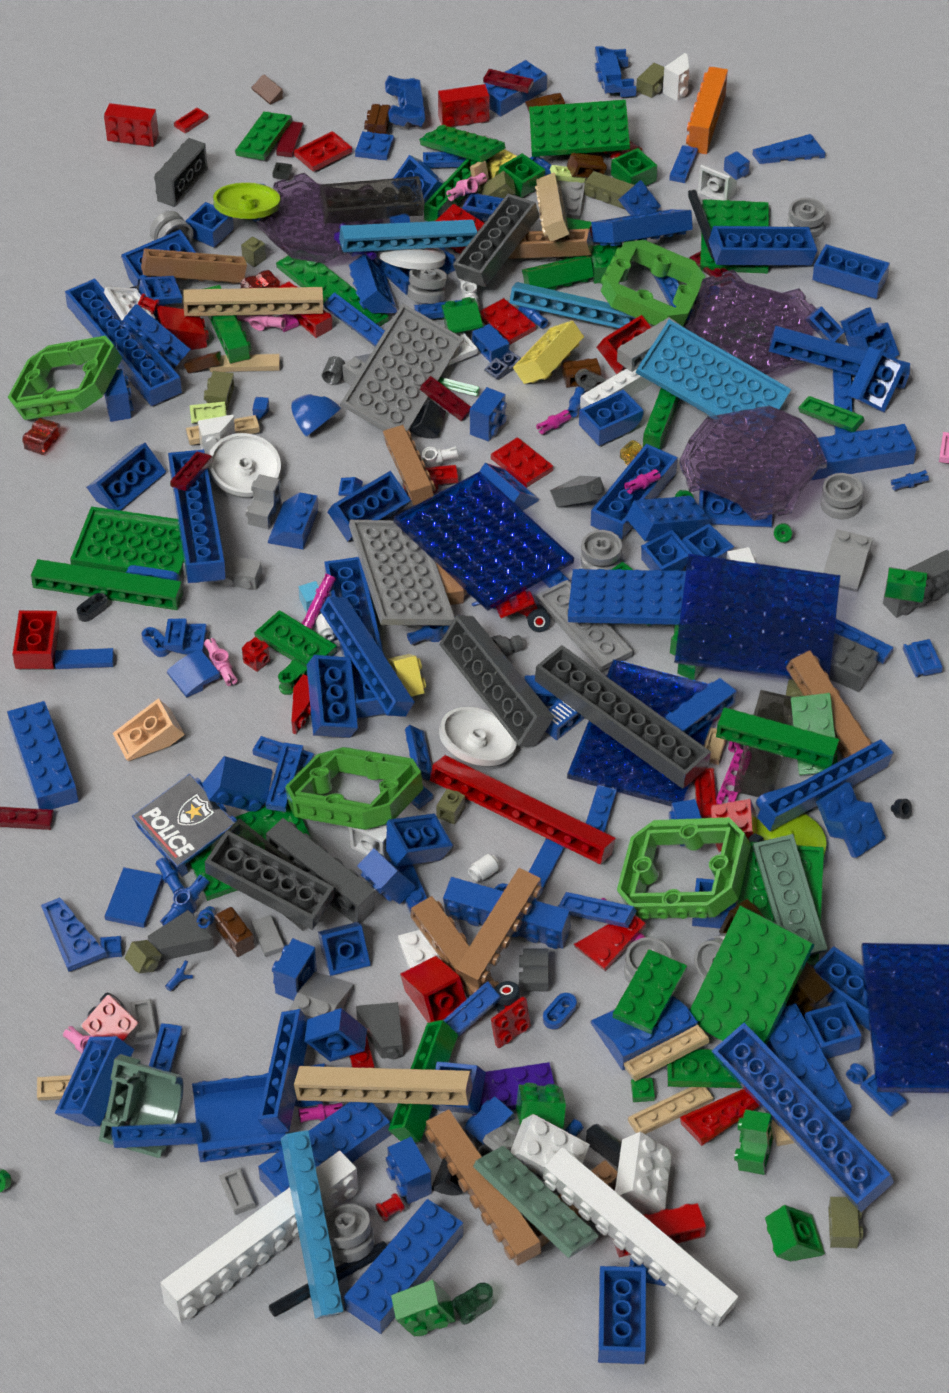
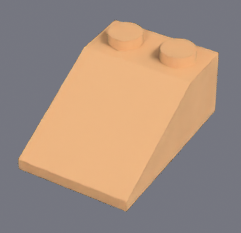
(148, 731)

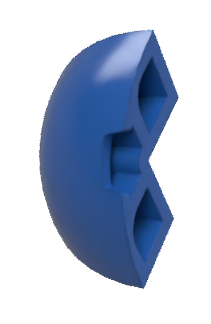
(313, 411)

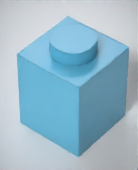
(307, 594)

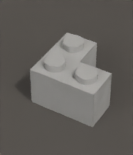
(265, 501)

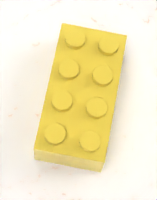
(548, 352)

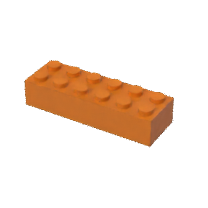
(707, 109)

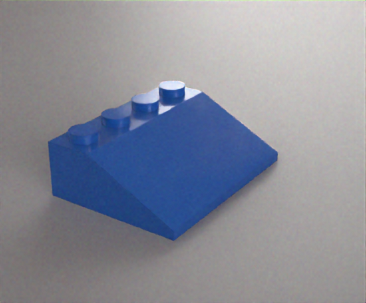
(726, 512)
(628, 1042)

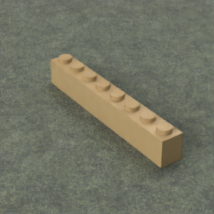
(551, 207)
(253, 301)
(383, 1085)

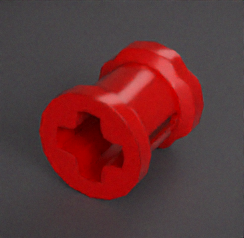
(148, 303)
(389, 1207)

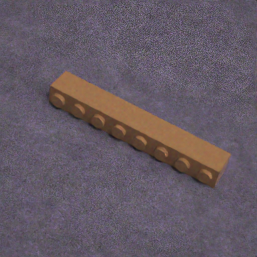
(495, 1209)

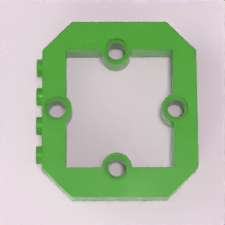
(662, 263)
(100, 366)
(397, 790)
(726, 867)

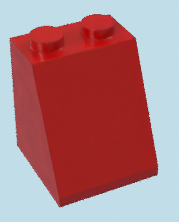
(186, 328)
(433, 989)

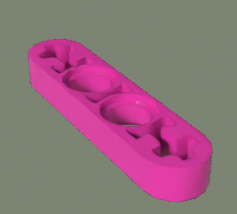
(730, 780)

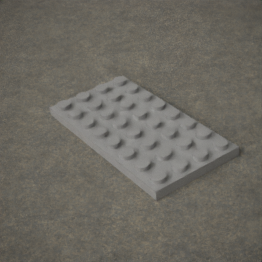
(403, 359)
(400, 576)

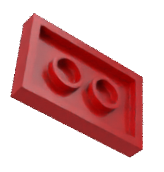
(323, 151)
(507, 320)
(522, 462)

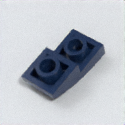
(501, 367)

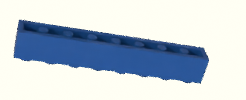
(822, 352)
(367, 656)
(805, 794)

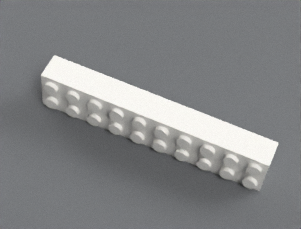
(639, 1237)
(251, 1242)

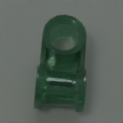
(470, 1306)

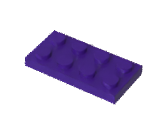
(505, 1082)

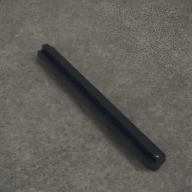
(701, 218)
(342, 1271)

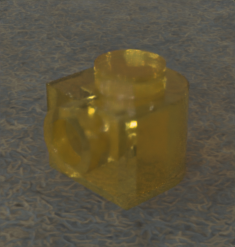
(630, 451)

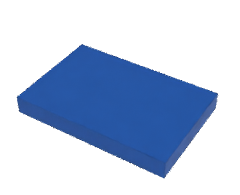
(133, 897)

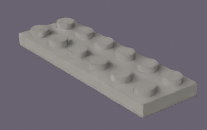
(596, 640)

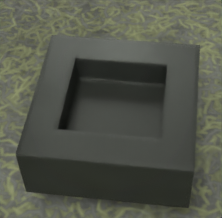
(282, 170)

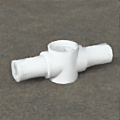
(469, 290)
(434, 457)

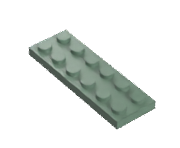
(789, 889)
(535, 1201)

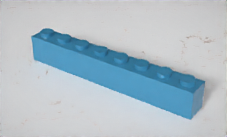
(407, 235)
(567, 305)
(311, 1224)

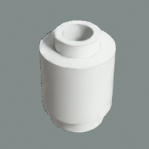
(324, 628)
(483, 868)

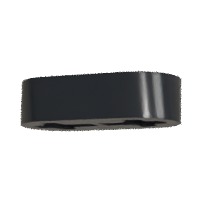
(90, 609)

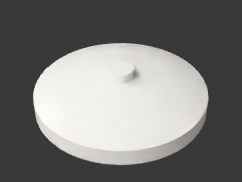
(414, 258)
(240, 460)
(476, 736)

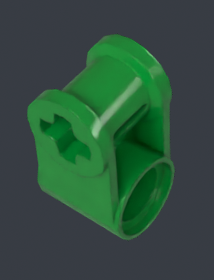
(291, 675)

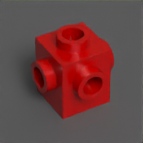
(256, 654)

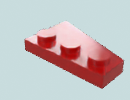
(609, 942)

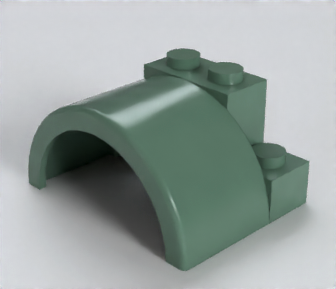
(144, 1095)

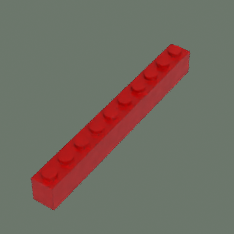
(523, 809)

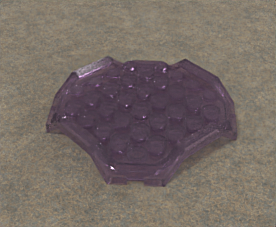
(299, 222)
(743, 318)
(753, 459)

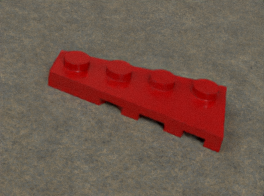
(717, 1116)

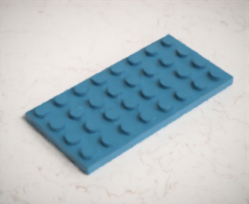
(707, 374)

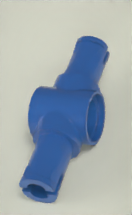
(428, 632)
(185, 899)

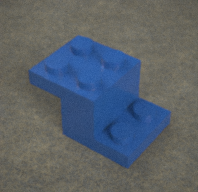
(161, 288)
(864, 332)
(850, 820)

